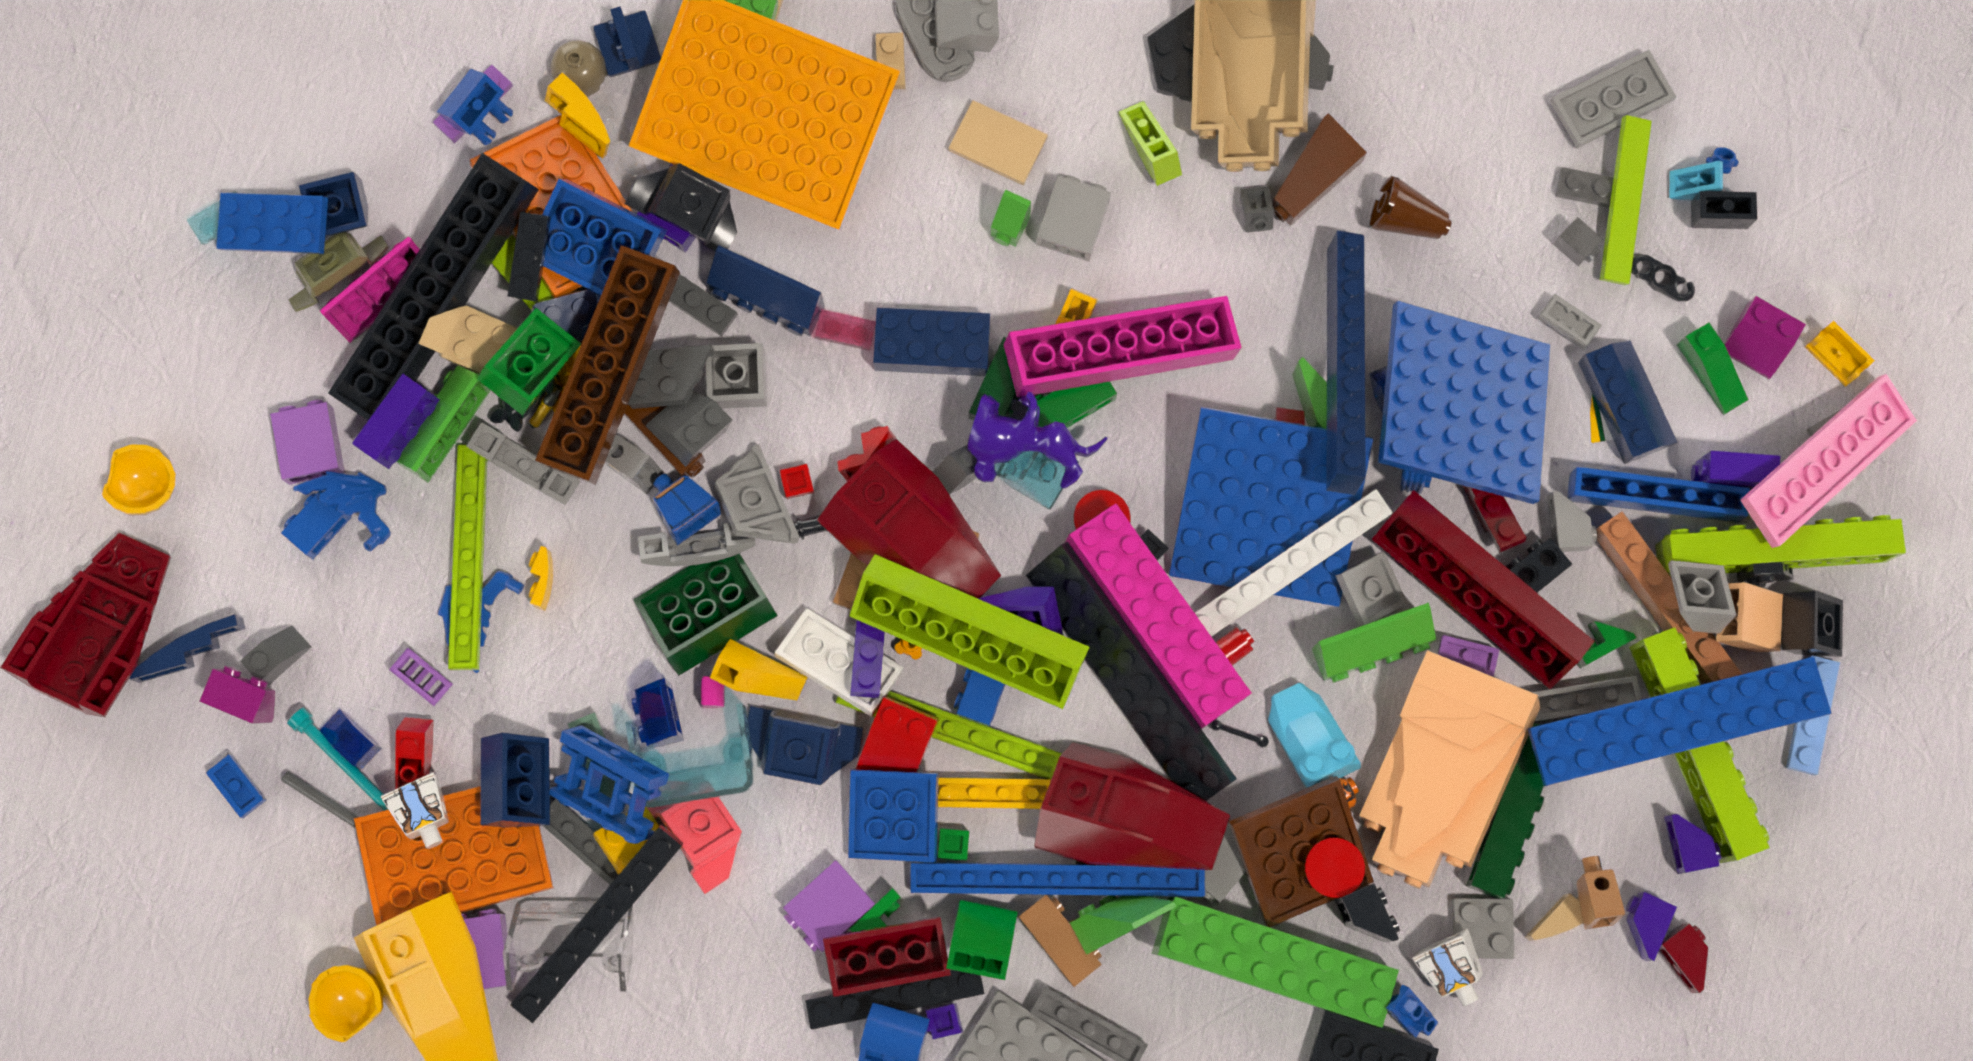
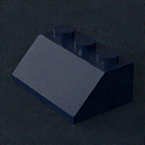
(515, 780)

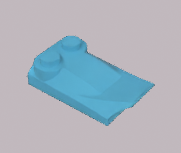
(1311, 736)

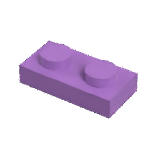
(1470, 654)

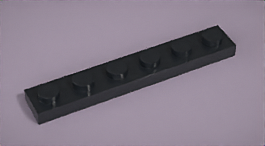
(856, 1006)

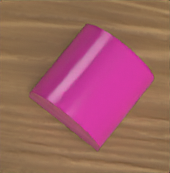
(712, 693)

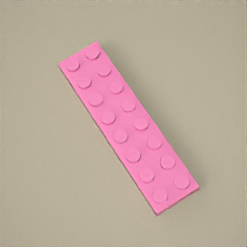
(1828, 461)

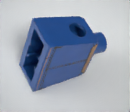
(684, 506)

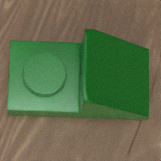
(1608, 638)
(872, 918)

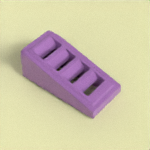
(403, 659)

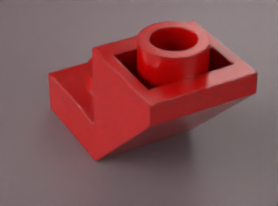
(872, 442)

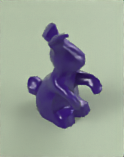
(1003, 438)

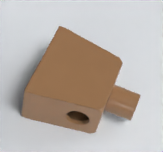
(1603, 905)

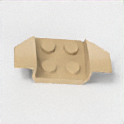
(466, 337)

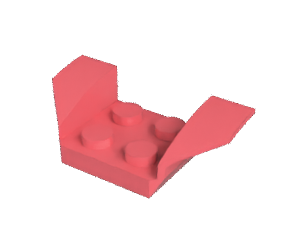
(707, 838)

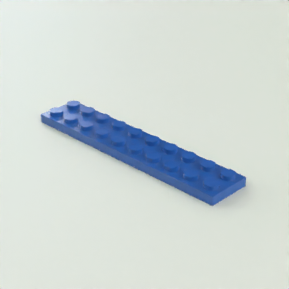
(1679, 721)

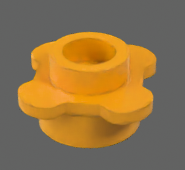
(904, 648)

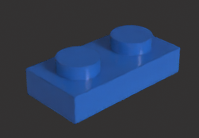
(236, 786)

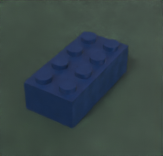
(931, 342)

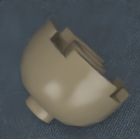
(581, 64)

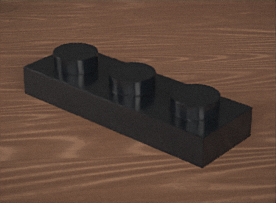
(529, 256)

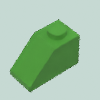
(1010, 219)

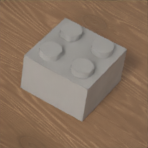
(737, 375)

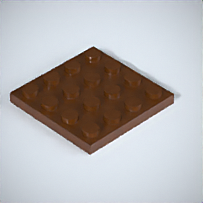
(1277, 842)

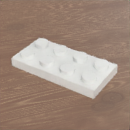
(826, 657)

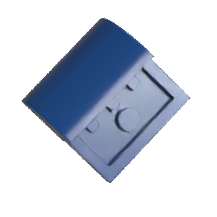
(892, 1035)

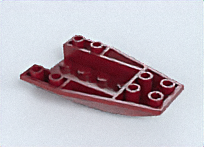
(908, 517)
(1123, 814)

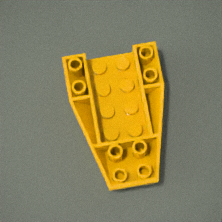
(432, 980)

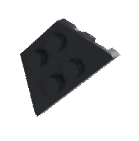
(1173, 56)

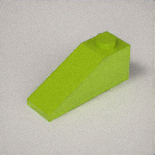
(1151, 143)

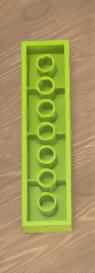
(1809, 547)
(968, 631)
(1708, 769)

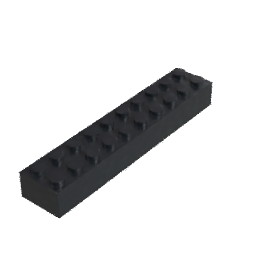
(435, 282)

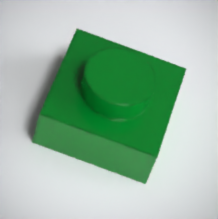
(953, 844)

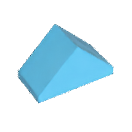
(1688, 181)

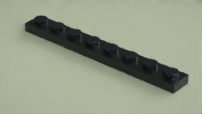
(596, 924)

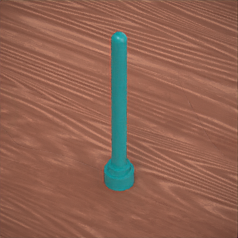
(303, 722)

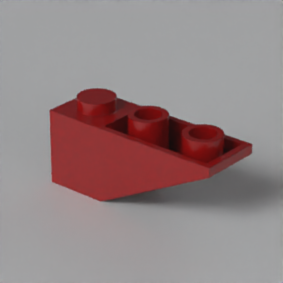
(413, 750)

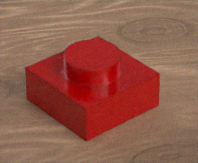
(796, 481)

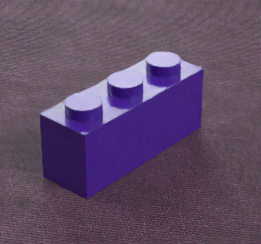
(395, 421)

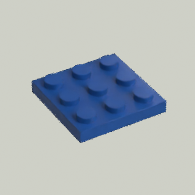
(893, 815)

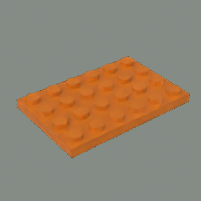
(543, 158)
(472, 862)

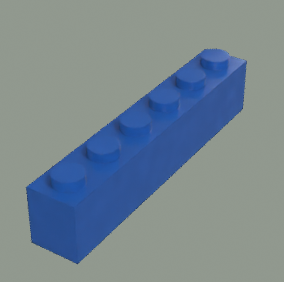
(1657, 494)

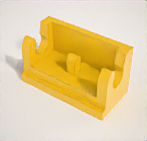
(1839, 353)

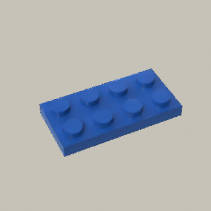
(272, 223)

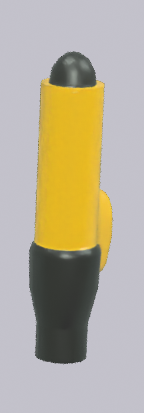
(547, 403)

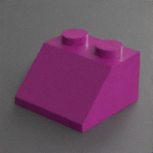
(1763, 337)
(239, 696)

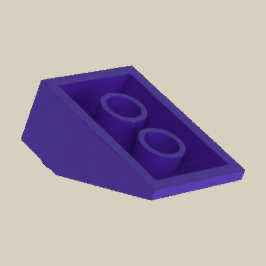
(1030, 603)

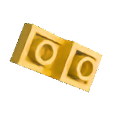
(541, 567)

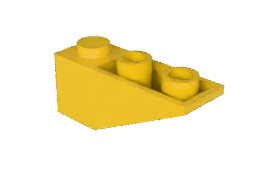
(755, 673)

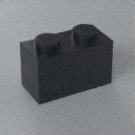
(1724, 210)

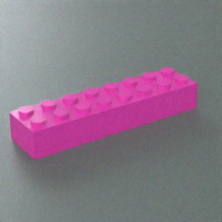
(1122, 346)
(1158, 616)

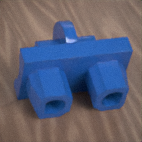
(1411, 1013)

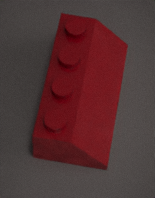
(886, 956)

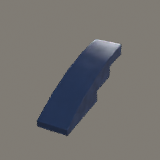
(180, 652)

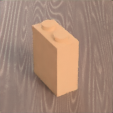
(1756, 619)

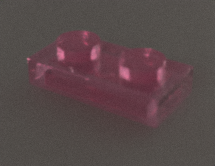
(845, 330)

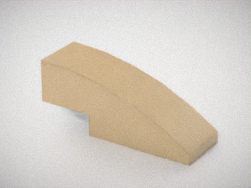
(1560, 918)

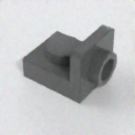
(1257, 209)

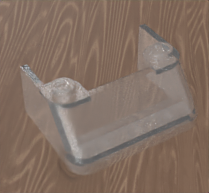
(543, 924)

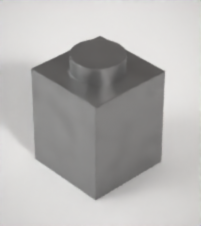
(1579, 242)

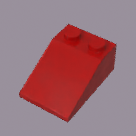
(897, 738)

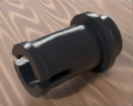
(808, 526)

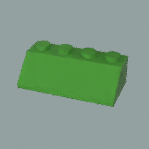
(440, 431)
(1375, 642)

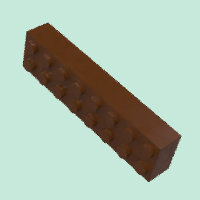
(608, 365)

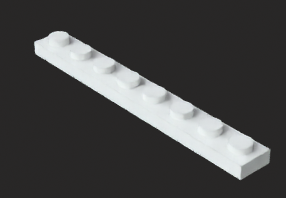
(1294, 562)

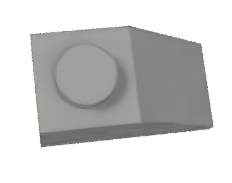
(1569, 524)

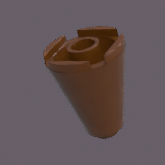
(1408, 212)

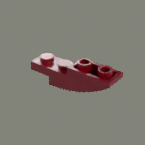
(1496, 518)

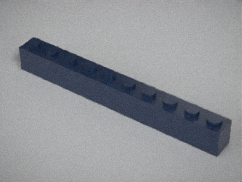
(1345, 364)

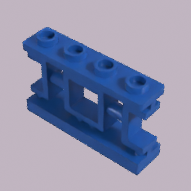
(617, 765)

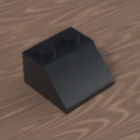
(1812, 624)

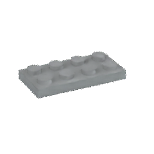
(1602, 101)

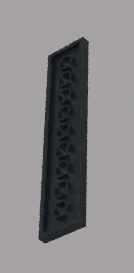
(1132, 676)

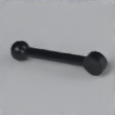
(1261, 741)

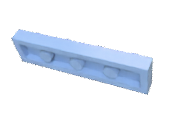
(1810, 735)

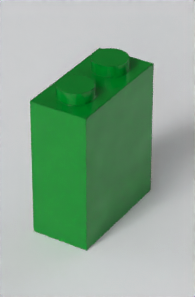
(982, 940)

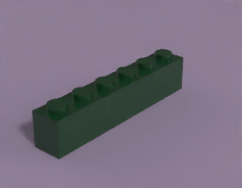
(1509, 828)

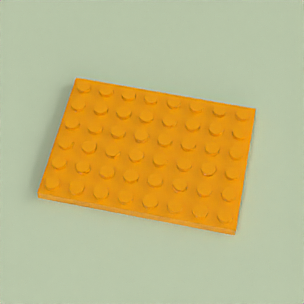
(764, 108)

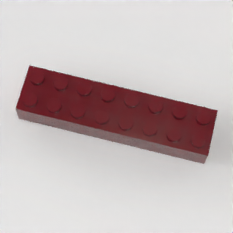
(1483, 590)

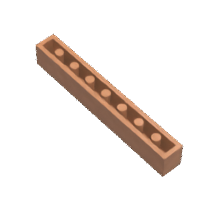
(1657, 593)

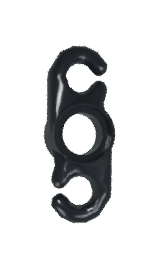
(1670, 289)

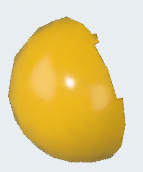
(139, 480)
(344, 1001)

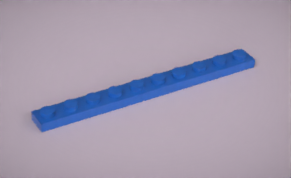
(1055, 879)

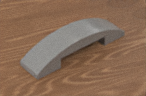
(521, 464)
(695, 550)

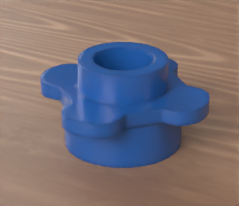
(1725, 155)

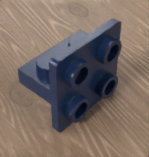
(627, 42)

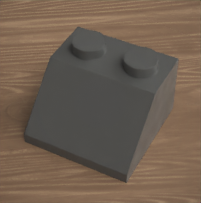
(690, 427)

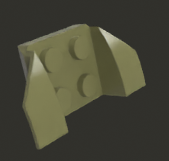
(340, 258)

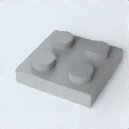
(1371, 589)
(1489, 925)

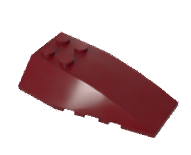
(93, 629)

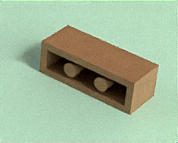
(1059, 939)

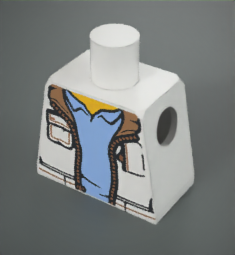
(419, 809)
(1451, 966)

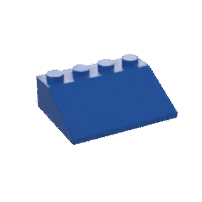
(589, 233)

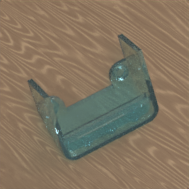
(703, 782)

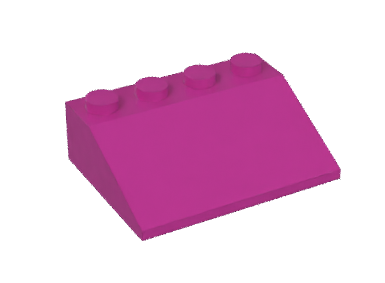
(364, 297)

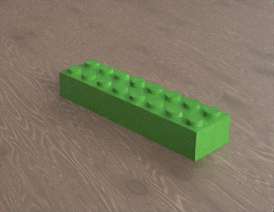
(1275, 962)

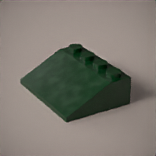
(703, 610)

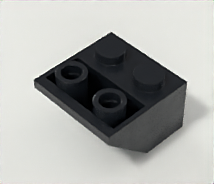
(1366, 913)

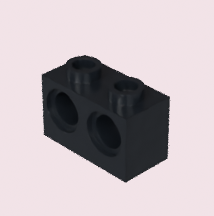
(1540, 574)

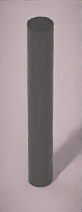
(319, 798)

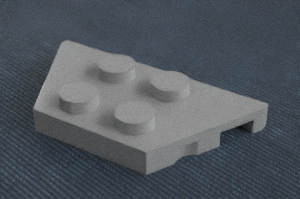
(754, 501)

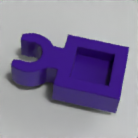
(944, 1021)

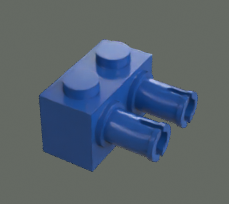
(472, 102)

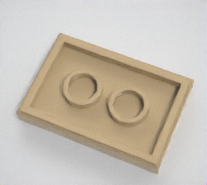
(998, 142)

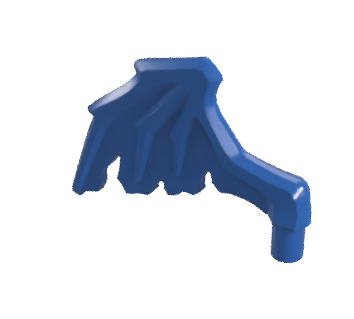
(351, 496)
(498, 583)

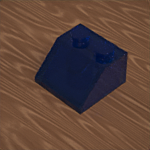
(658, 714)

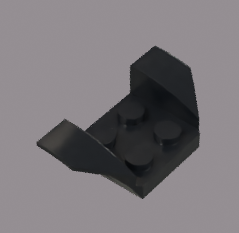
(688, 203)

